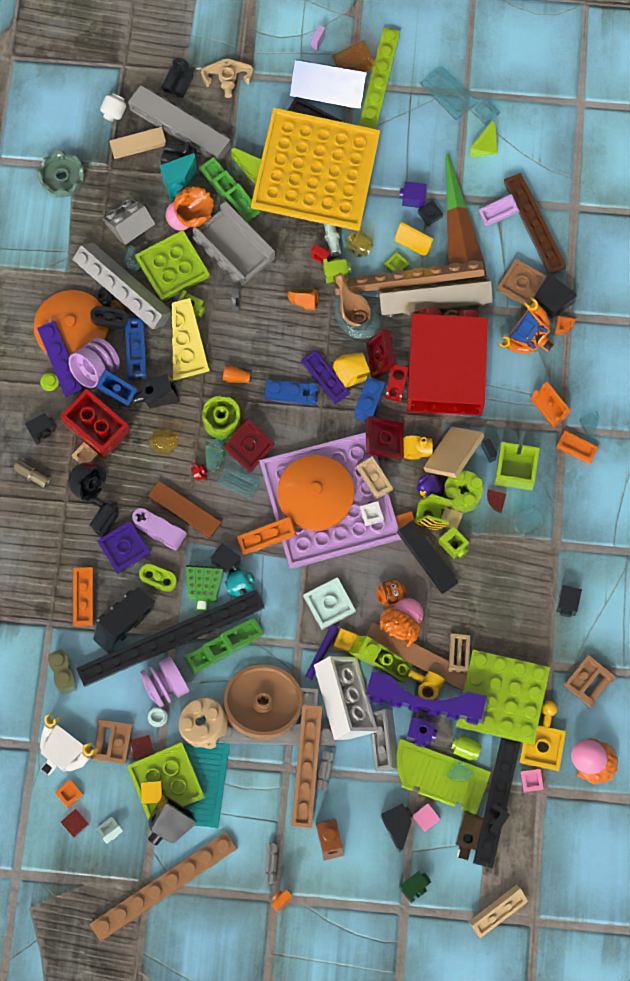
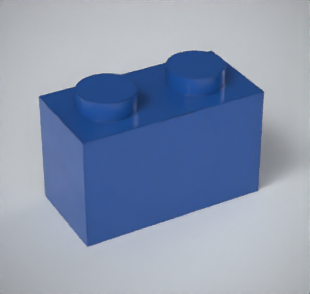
(369, 399)

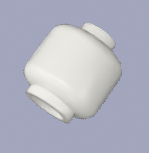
(113, 107)

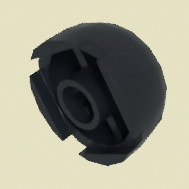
(86, 479)

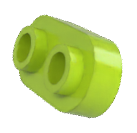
(158, 577)

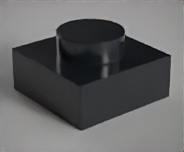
(430, 213)

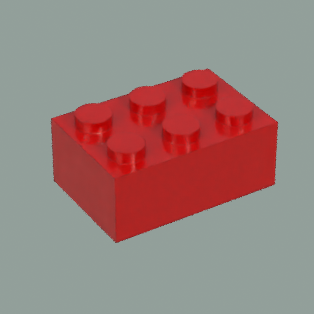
(95, 423)

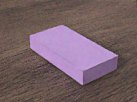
(498, 210)

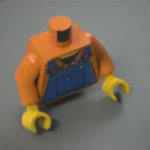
(530, 331)

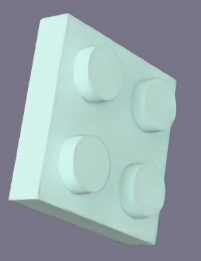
(329, 603)

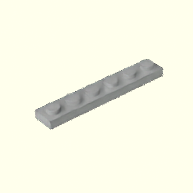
(289, 738)

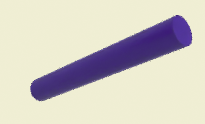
(322, 651)

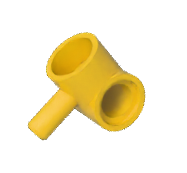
(417, 447)
(430, 681)

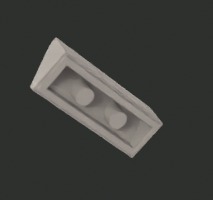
(384, 741)

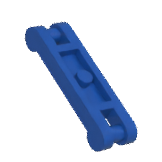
(135, 348)

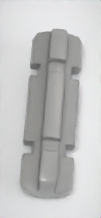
(324, 771)
(271, 863)

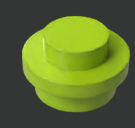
(49, 382)

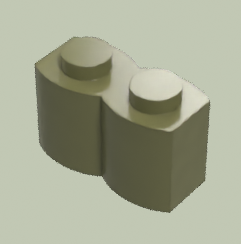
(63, 676)

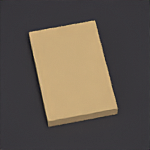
(453, 452)

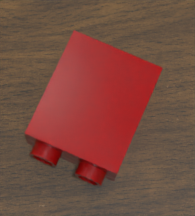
(447, 363)

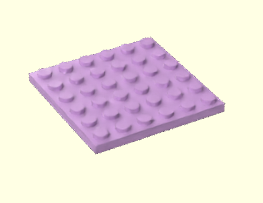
(351, 533)

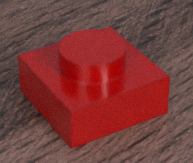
(319, 253)

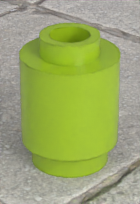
(466, 748)

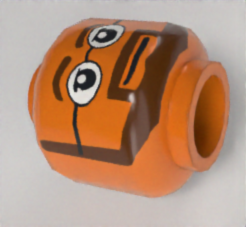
(390, 592)

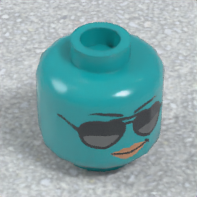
(239, 582)

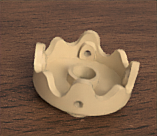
(211, 730)

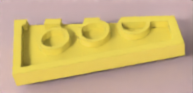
(188, 350)

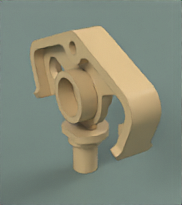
(227, 73)

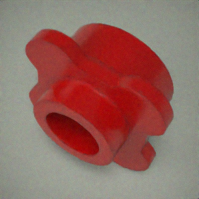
(199, 471)

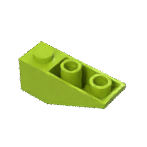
(380, 658)

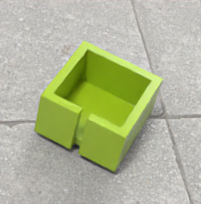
(516, 469)

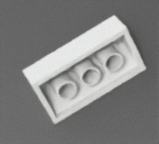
(345, 697)

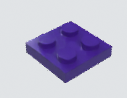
(123, 547)

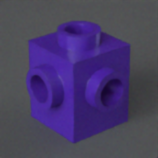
(422, 724)

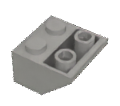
(128, 220)

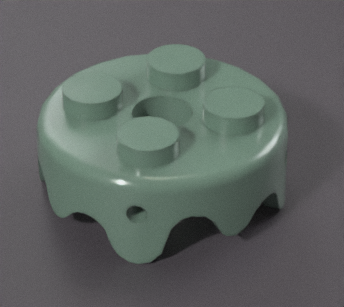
(61, 163)

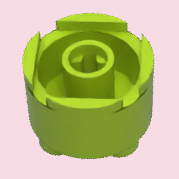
(222, 407)
(471, 498)

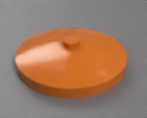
(72, 315)
(315, 493)

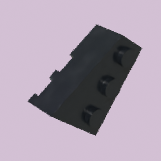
(122, 618)

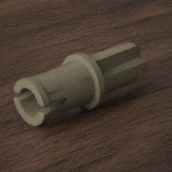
(32, 474)

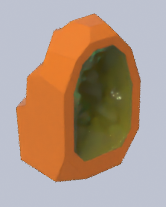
(304, 298)

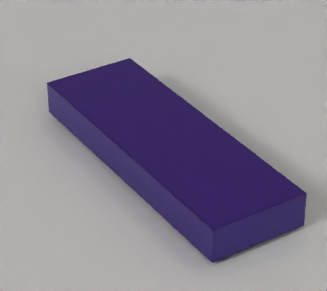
(325, 376)

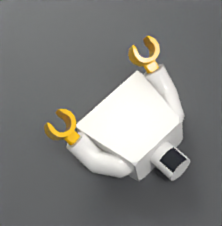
(62, 749)

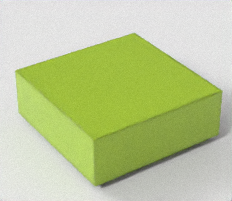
(396, 262)

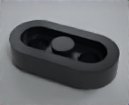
(109, 316)

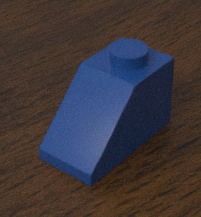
(116, 388)

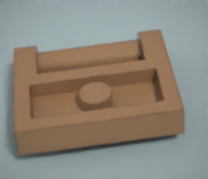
(584, 677)
(118, 742)

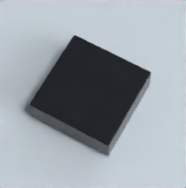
(489, 450)

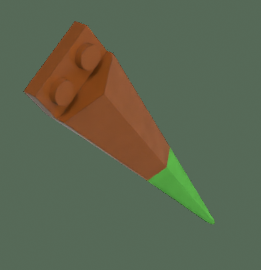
(461, 235)

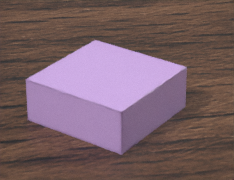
(317, 38)

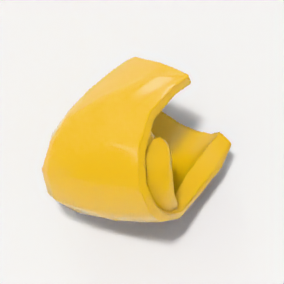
(351, 369)

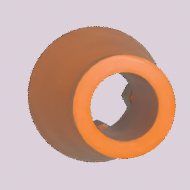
(235, 375)

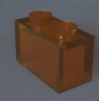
(355, 57)

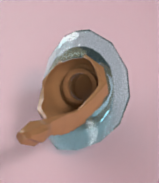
(355, 313)

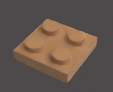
(521, 283)

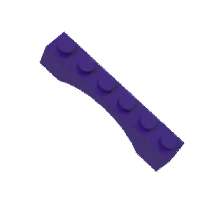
(467, 706)

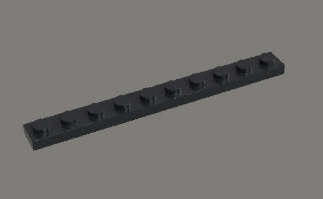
(170, 638)

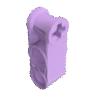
(159, 528)

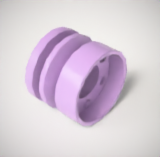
(92, 360)
(164, 682)

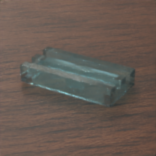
(234, 488)

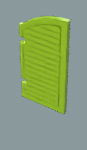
(428, 771)

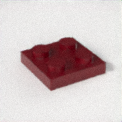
(380, 353)
(384, 438)
(248, 445)

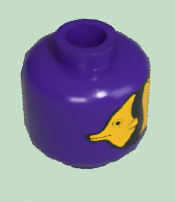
(430, 485)

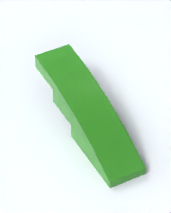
(229, 189)
(223, 646)

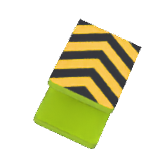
(435, 505)

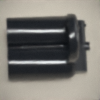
(178, 78)
(175, 151)
(105, 516)

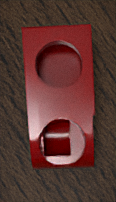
(397, 382)

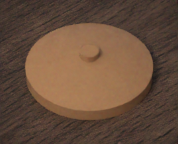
(263, 701)

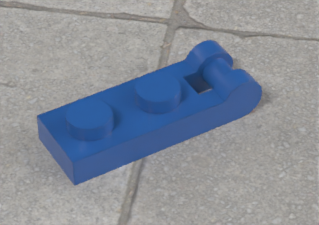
(291, 392)

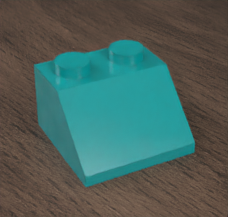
(178, 174)

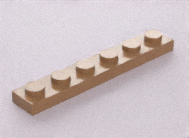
(306, 766)

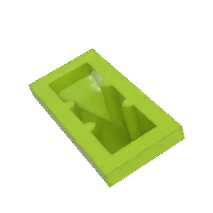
(486, 143)

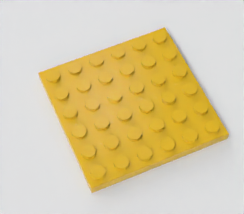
(315, 169)

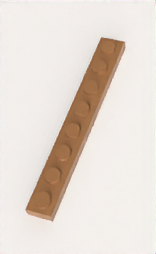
(414, 277)
(163, 887)

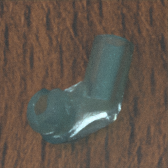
(129, 260)

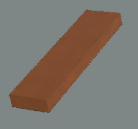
(184, 509)

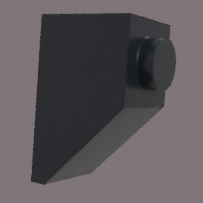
(398, 824)

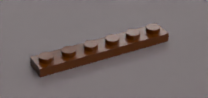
(535, 224)

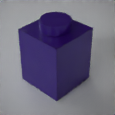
(413, 194)

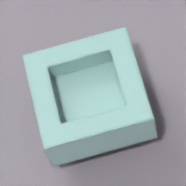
(109, 830)

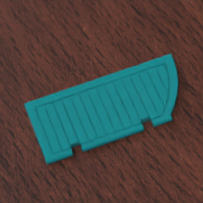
(210, 771)

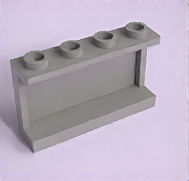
(234, 244)

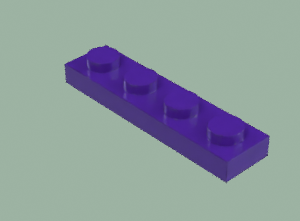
(59, 358)

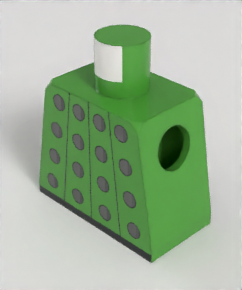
(203, 584)

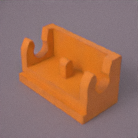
(550, 404)

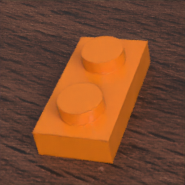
(280, 900)

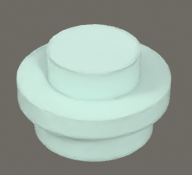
(157, 717)

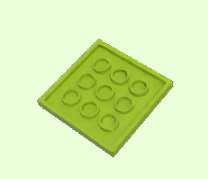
(513, 692)

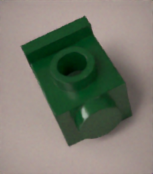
(414, 886)

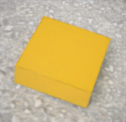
(345, 640)
(151, 792)

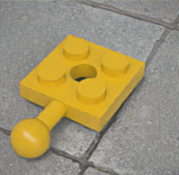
(552, 737)

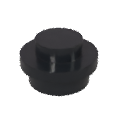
(104, 296)

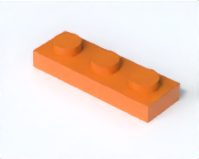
(267, 536)
(83, 596)

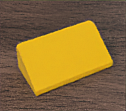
(414, 239)

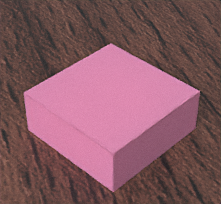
(531, 780)
(426, 818)

